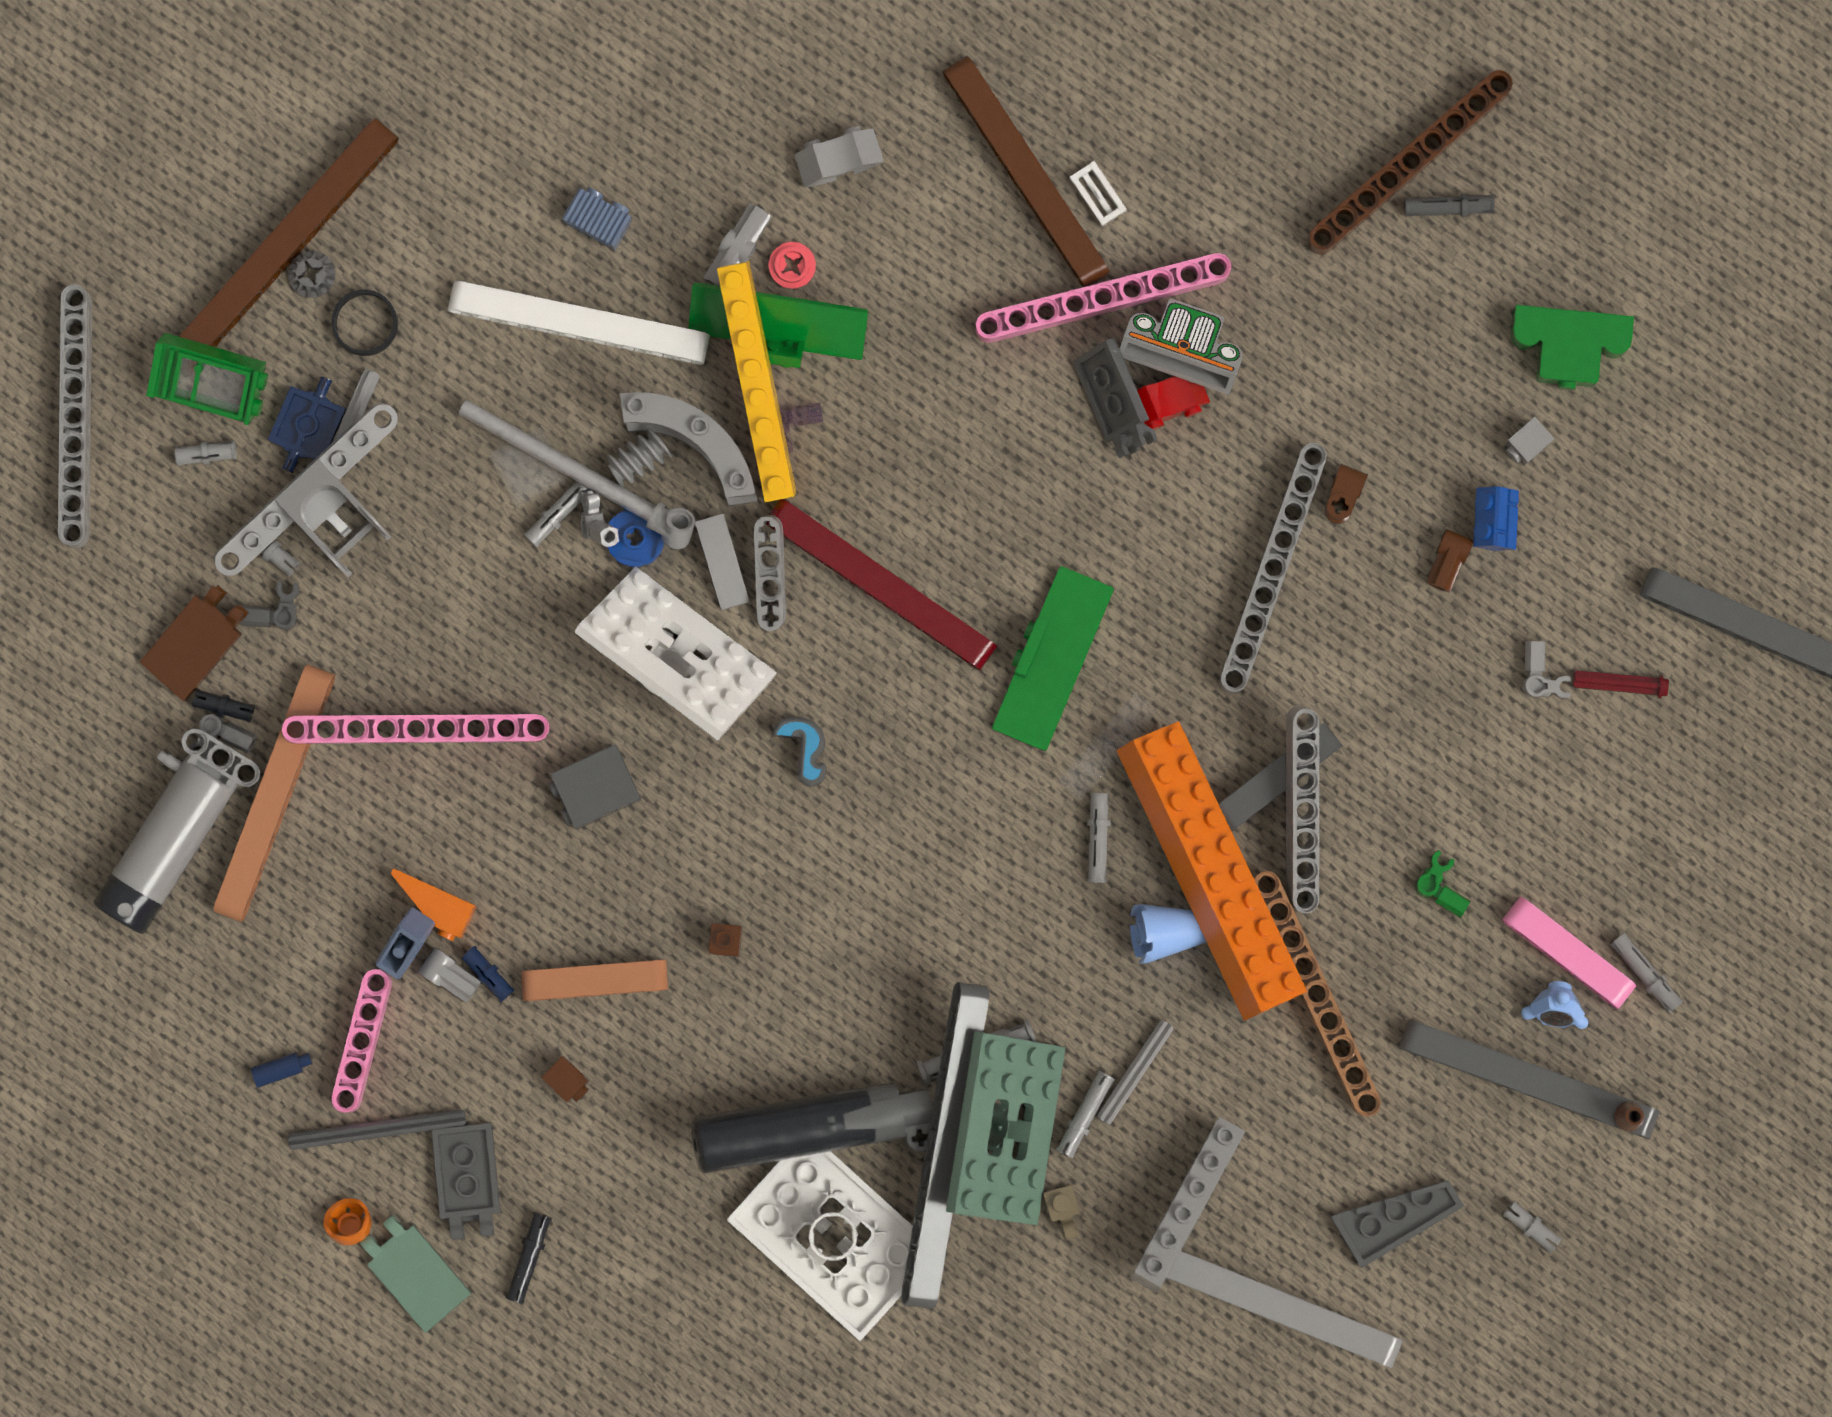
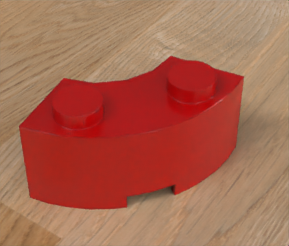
(1171, 399)

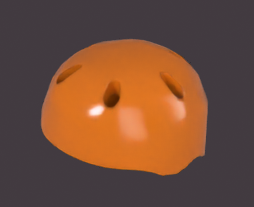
(350, 1226)

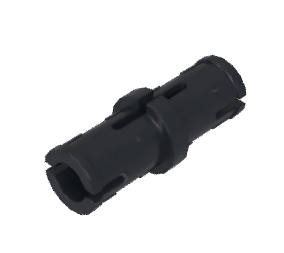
(223, 705)

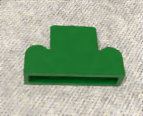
(1570, 342)

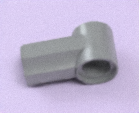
(444, 972)

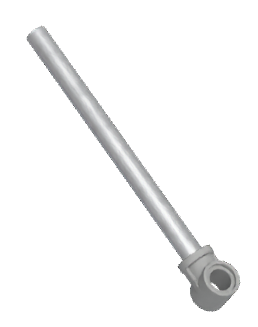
(673, 524)

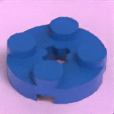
(645, 551)

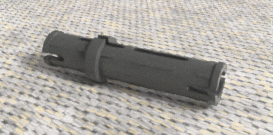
(1449, 205)

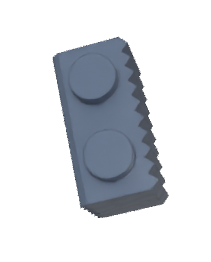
(598, 218)
(405, 943)

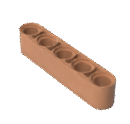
(594, 980)

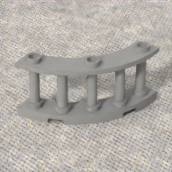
(699, 431)

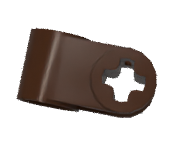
(1346, 490)

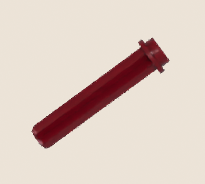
(1621, 683)

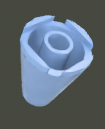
(1163, 931)

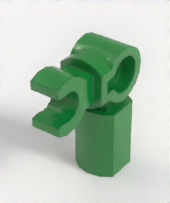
(1429, 886)

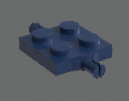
(306, 423)

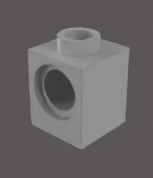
(1528, 442)

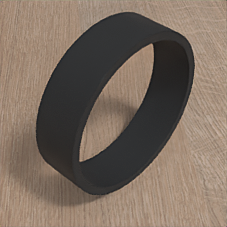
(343, 301)

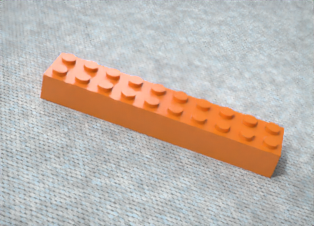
(1211, 870)

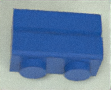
(1496, 518)

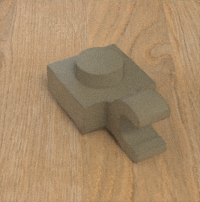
(1062, 1206)

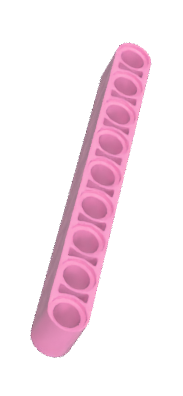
(1114, 288)
(401, 734)

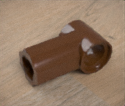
(1451, 555)

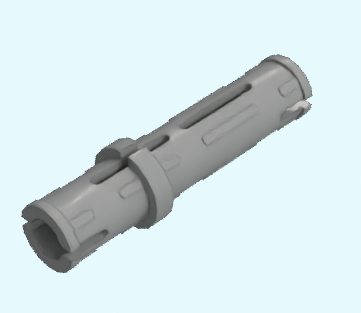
(552, 518)
(1098, 837)
(1646, 972)
(1079, 1125)

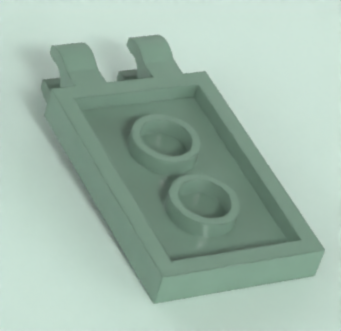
(415, 1274)

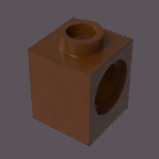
(725, 940)
(566, 1080)

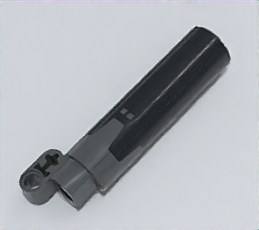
(810, 1126)

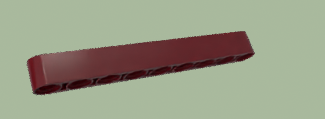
(883, 585)

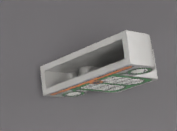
(1183, 346)

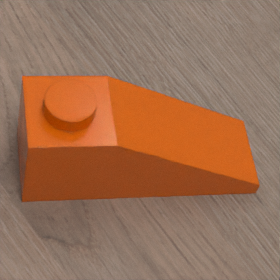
(447, 911)

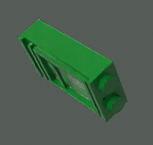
(207, 378)

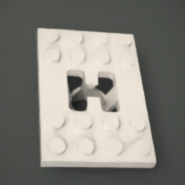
(718, 686)
(793, 1198)

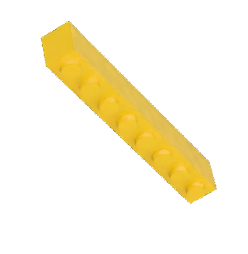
(756, 381)

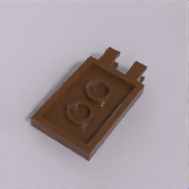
(194, 643)

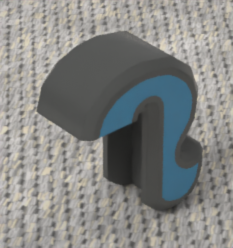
(811, 747)

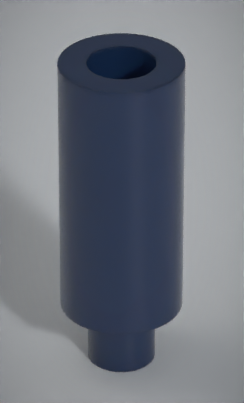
(280, 1068)

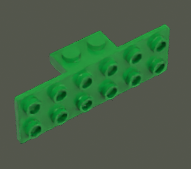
(788, 325)
(1052, 658)

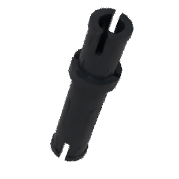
(532, 1246)

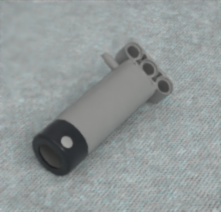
(172, 832)

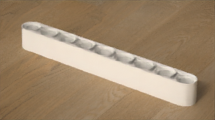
(578, 321)

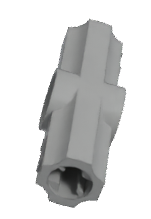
(739, 241)

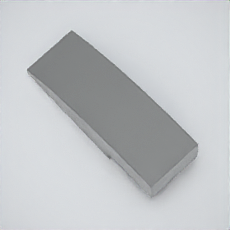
(722, 561)

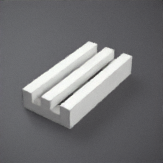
(1111, 215)

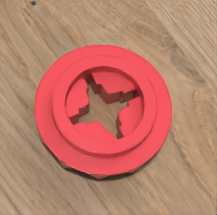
(793, 251)

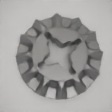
(324, 278)

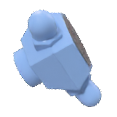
(1557, 1007)

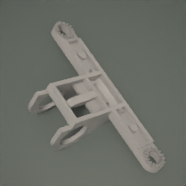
(314, 498)

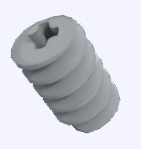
(637, 457)

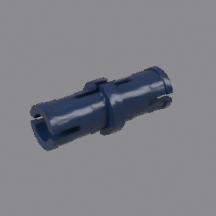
(487, 974)

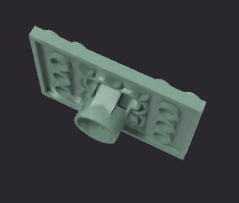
(997, 1183)

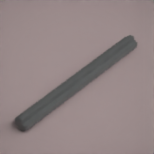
(376, 1129)

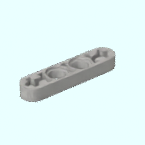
(774, 573)

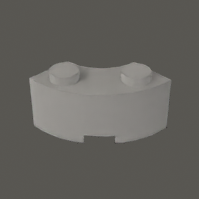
(851, 152)

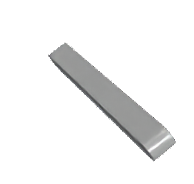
(69, 403)
(1276, 554)
(1285, 1309)

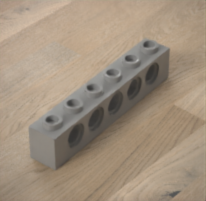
(1187, 1205)

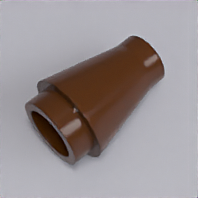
(1622, 1116)

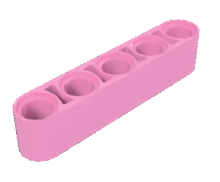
(1569, 952)
(351, 1052)

